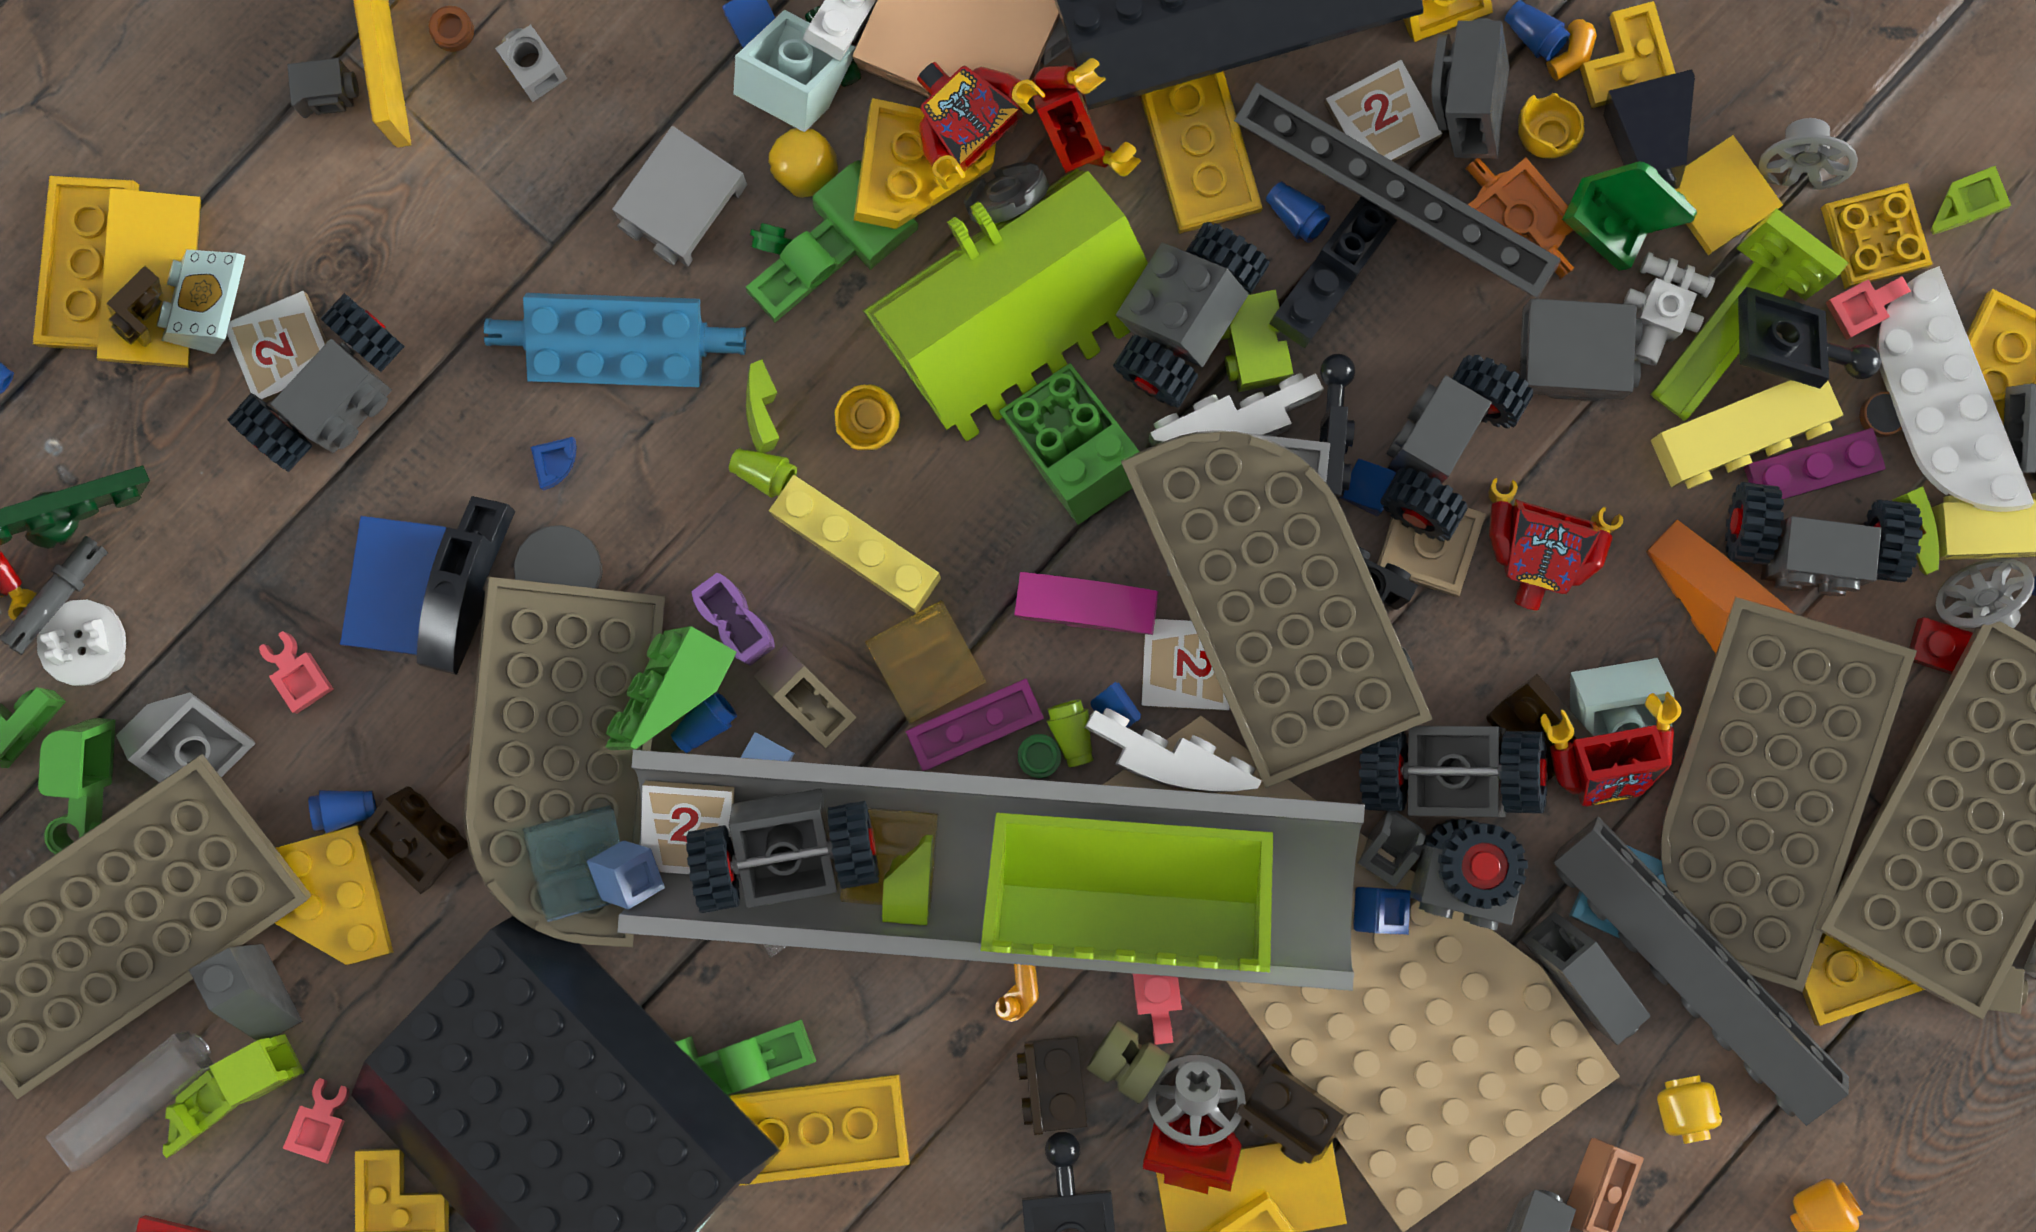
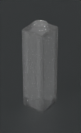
(131, 1100)

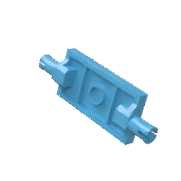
(614, 339)

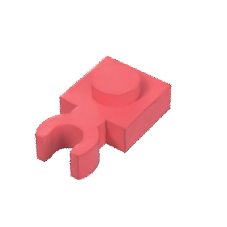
(298, 678)
(315, 1129)

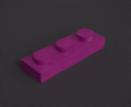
(1820, 464)
(974, 725)

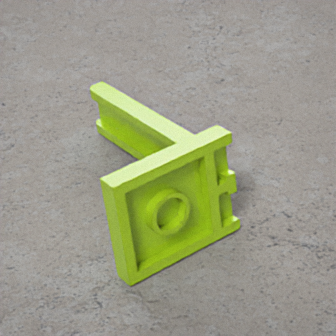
(1782, 260)

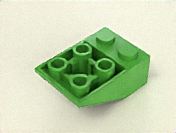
(1072, 442)
(679, 676)

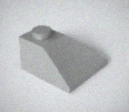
(176, 732)

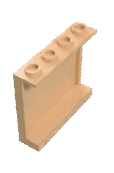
(992, 34)

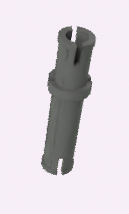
(53, 594)

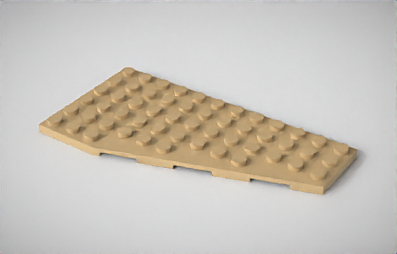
(1438, 1052)

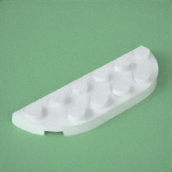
(1946, 400)

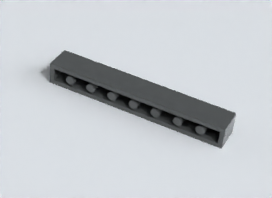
(1397, 191)
(1702, 972)

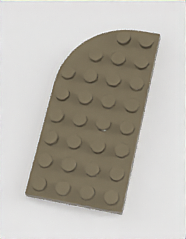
(1277, 598)
(544, 696)
(1778, 781)
(1952, 853)
(126, 917)

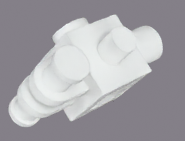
(1666, 306)

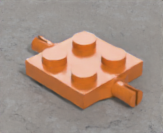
(1525, 205)

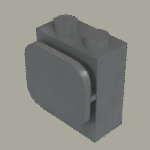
(1471, 87)
(1580, 349)

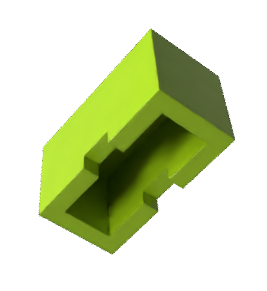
(1256, 354)
(255, 1070)

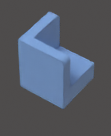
(626, 874)

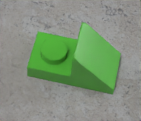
(31, 715)

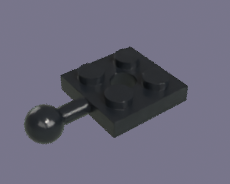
(1804, 350)
(1337, 373)
(1068, 1209)

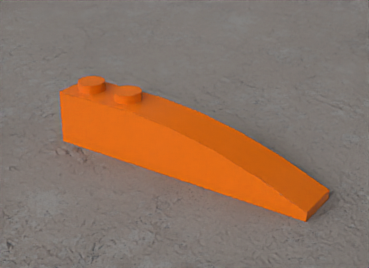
(1705, 580)

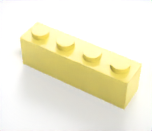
(1744, 428)
(1984, 534)
(855, 544)

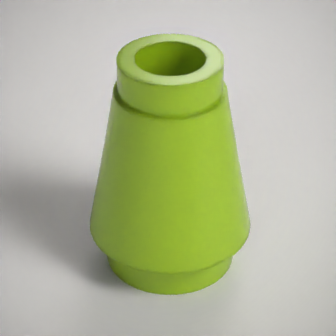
(762, 470)
(1067, 726)

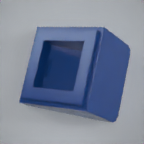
(748, 18)
(1368, 486)
(1117, 700)
(1382, 910)

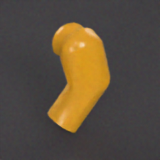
(1579, 50)
(1020, 996)

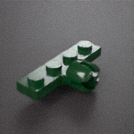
(55, 516)

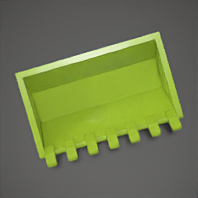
(1012, 299)
(1130, 892)

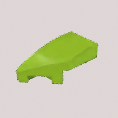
(1971, 200)
(759, 393)
(1929, 554)
(908, 886)
(193, 1113)

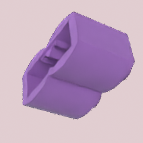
(728, 610)

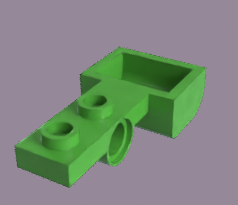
(819, 254)
(77, 766)
(755, 1058)

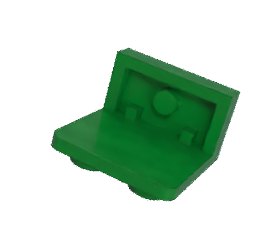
(1623, 206)

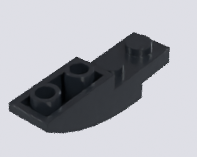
(1333, 272)
(456, 584)

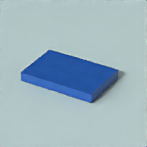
(389, 584)

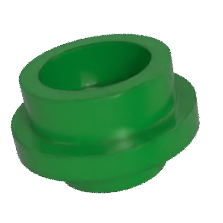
(769, 238)
(1039, 756)

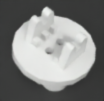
(101, 636)

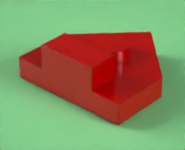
(1190, 1165)

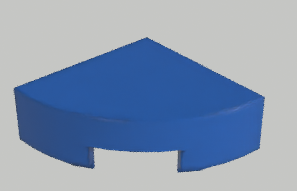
(554, 461)

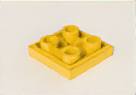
(1726, 194)
(1877, 235)

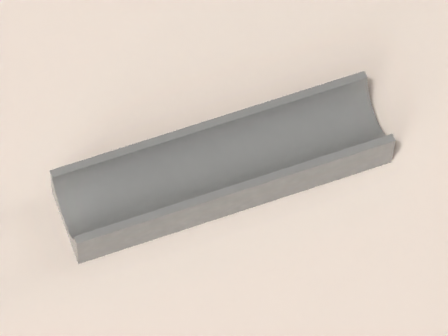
(1310, 866)

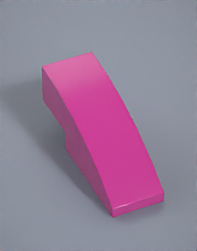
(1086, 603)

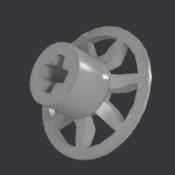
(1808, 151)
(1986, 597)
(1197, 1095)

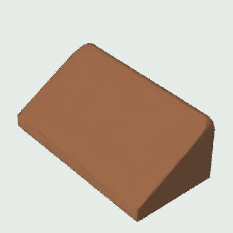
(1603, 1187)

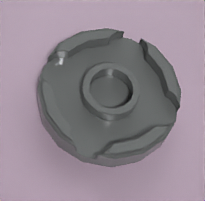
(1010, 193)
(559, 557)

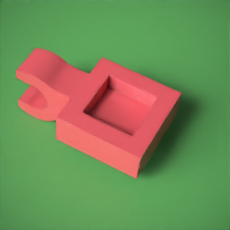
(1864, 306)
(1157, 996)

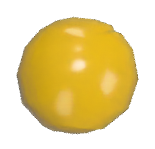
(1550, 126)
(803, 161)
(866, 417)

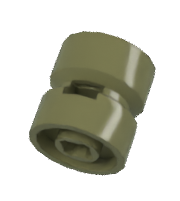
(1144, 1064)

